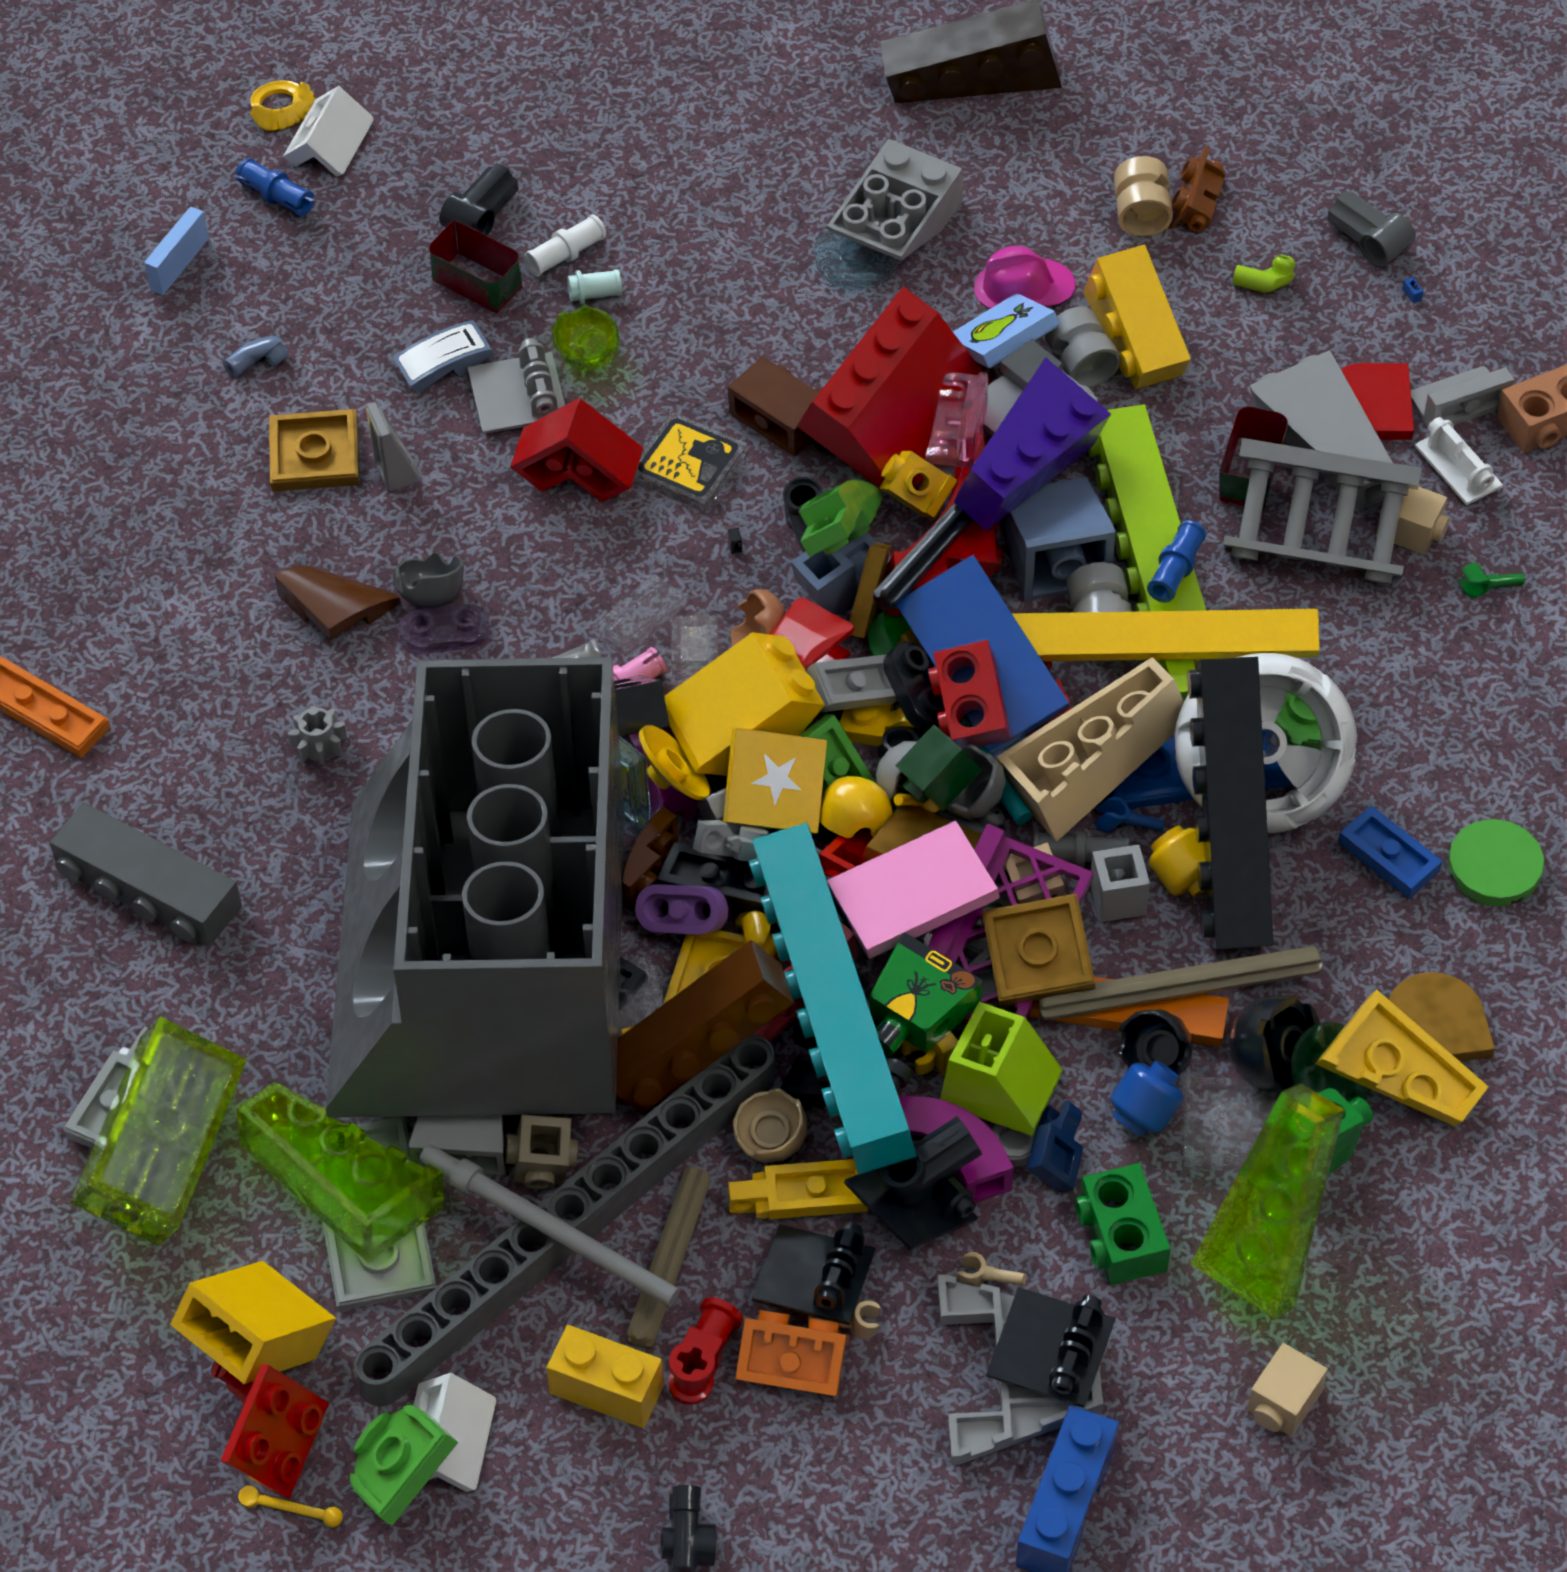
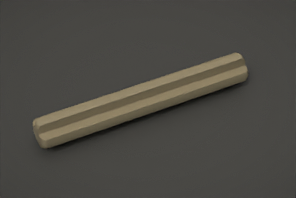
(670, 1253)

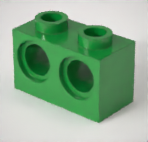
(1132, 1223)

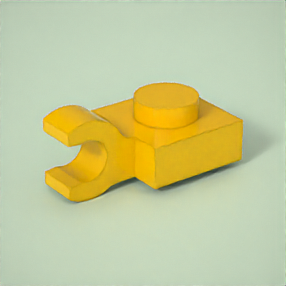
(869, 723)

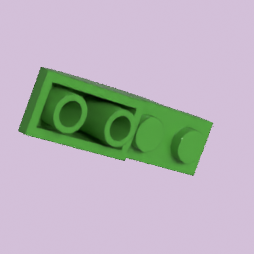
(839, 516)

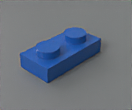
(1390, 851)

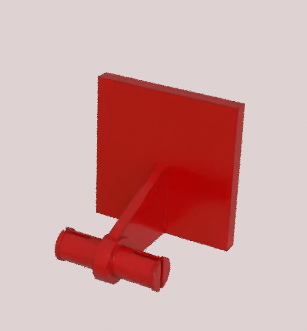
(272, 1429)

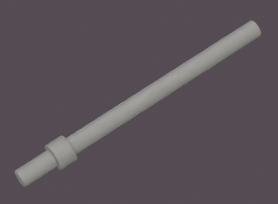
(470, 1178)

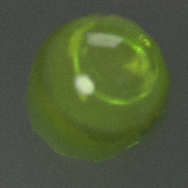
(585, 338)

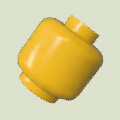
(1176, 861)

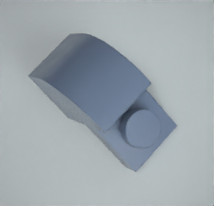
(834, 577)

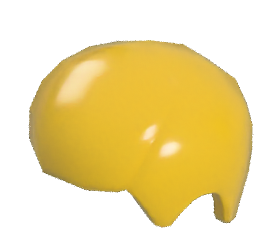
(853, 805)

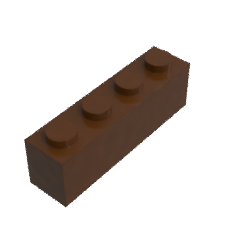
(700, 1025)

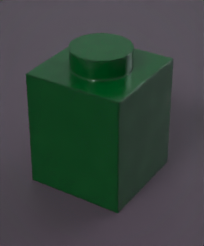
(937, 769)

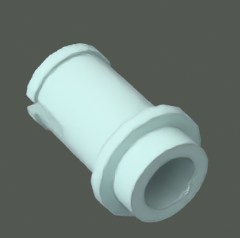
(594, 285)

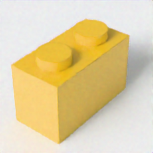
(605, 1376)

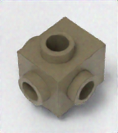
(541, 1151)

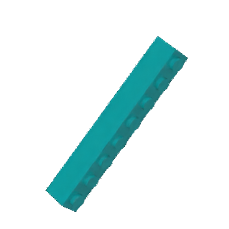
(833, 1000)

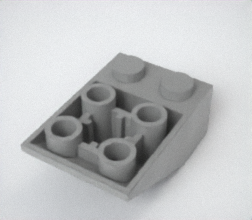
(900, 201)

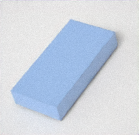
(176, 250)

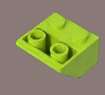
(1001, 1070)

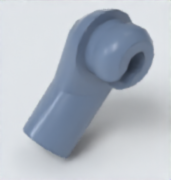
(253, 351)

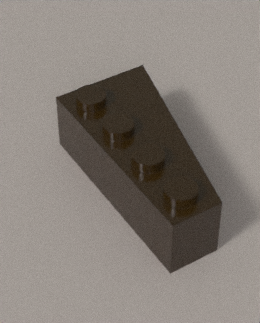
(973, 56)

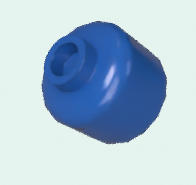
(1146, 1098)

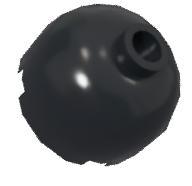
(1266, 1038)

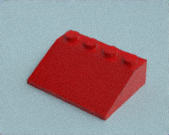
(888, 388)

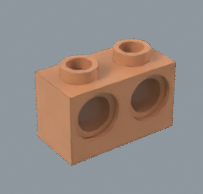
(1536, 410)

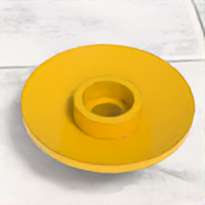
(670, 764)

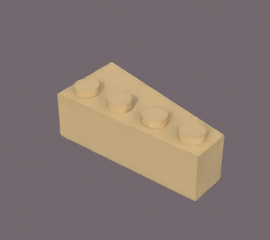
(1093, 747)

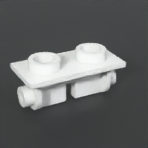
(1457, 462)

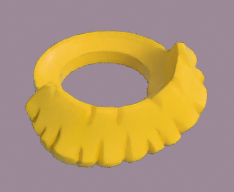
(286, 117)

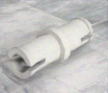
(564, 245)

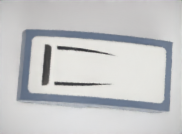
(442, 352)

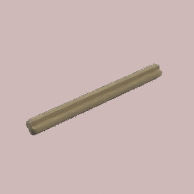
(1184, 982)

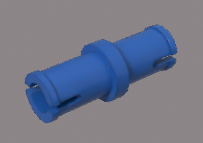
(275, 186)
(1176, 561)

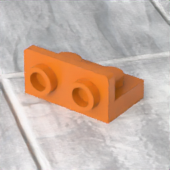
(792, 1355)

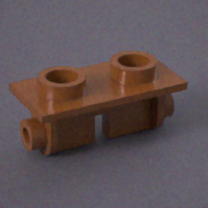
(1200, 179)

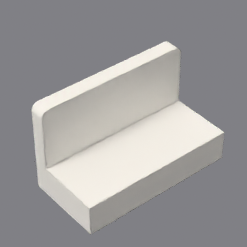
(330, 132)
(467, 1417)

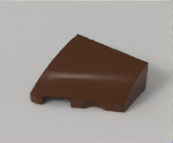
(331, 599)

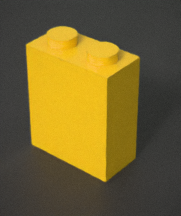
(252, 1320)

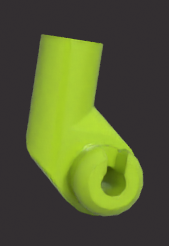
(1267, 280)

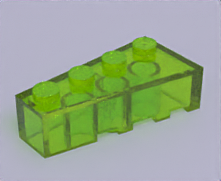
(341, 1175)
(1272, 1208)

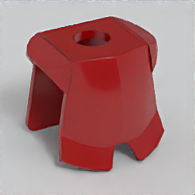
(814, 632)

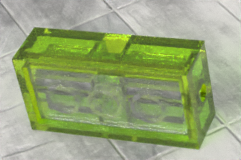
(159, 1131)

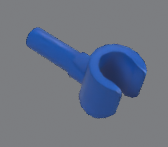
(1117, 812)

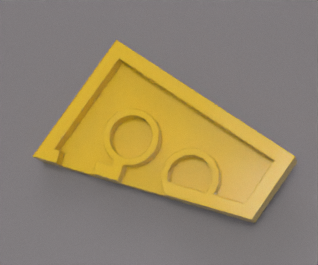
(1402, 1062)

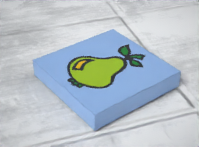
(1005, 329)

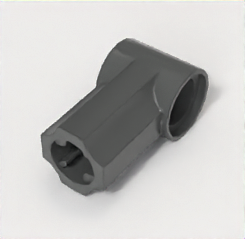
(1378, 235)

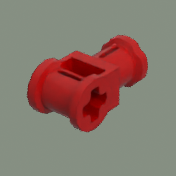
(702, 1351)

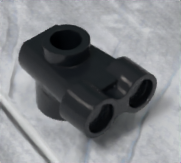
(687, 1541)

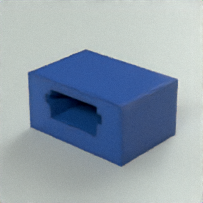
(1412, 289)

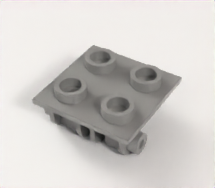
(516, 389)

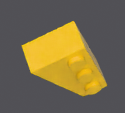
(1137, 317)

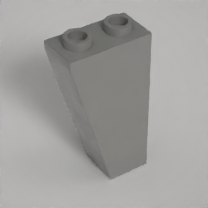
(1323, 415)

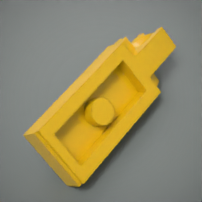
(797, 1191)

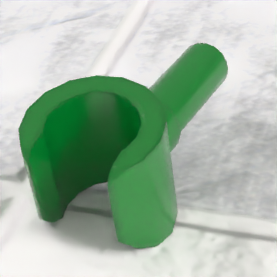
(1479, 583)

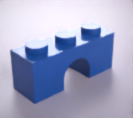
(1066, 1492)

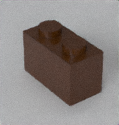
(772, 403)

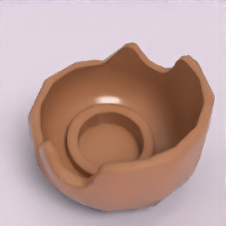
(762, 614)

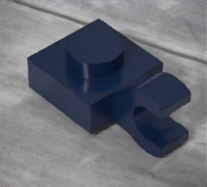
(1054, 1151)

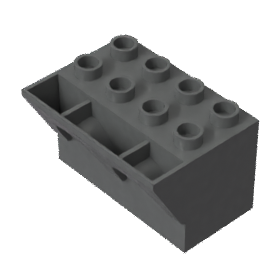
(486, 900)

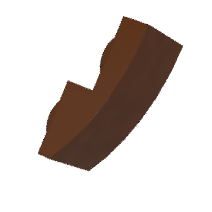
(646, 855)

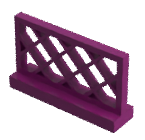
(994, 853)

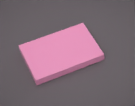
(913, 889)

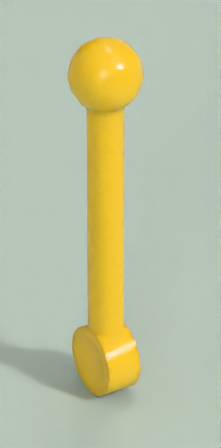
(250, 1497)

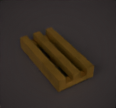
(871, 578)

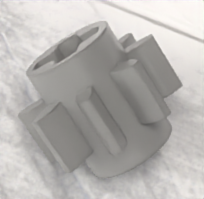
(317, 734)

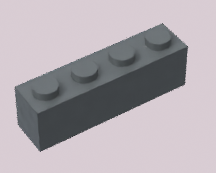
(145, 875)

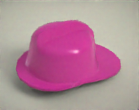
(1026, 273)

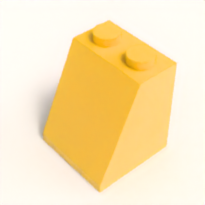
(747, 687)

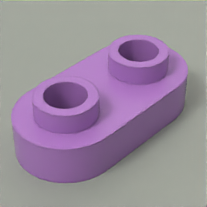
(685, 909)

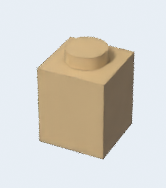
(1421, 520)
(1286, 1390)

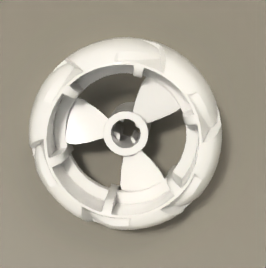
(1315, 772)

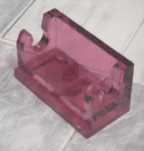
(959, 421)

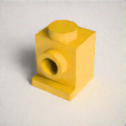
(898, 483)

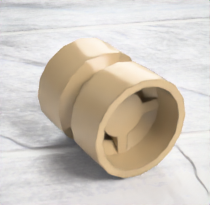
(1143, 196)

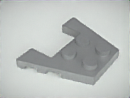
(1022, 1412)

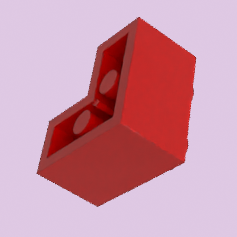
(578, 446)

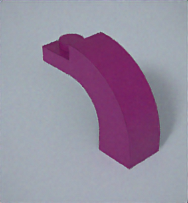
(986, 1175)

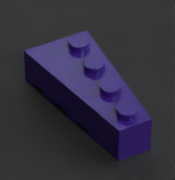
(1034, 443)

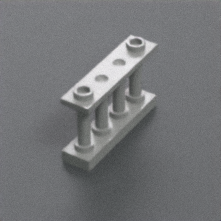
(1350, 474)

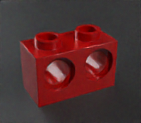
(979, 694)

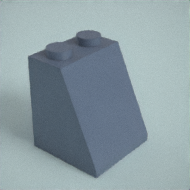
(1056, 535)

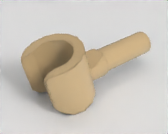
(986, 1272)
(857, 1325)

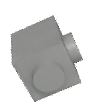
(1119, 883)

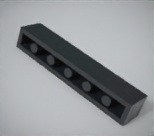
(1232, 802)

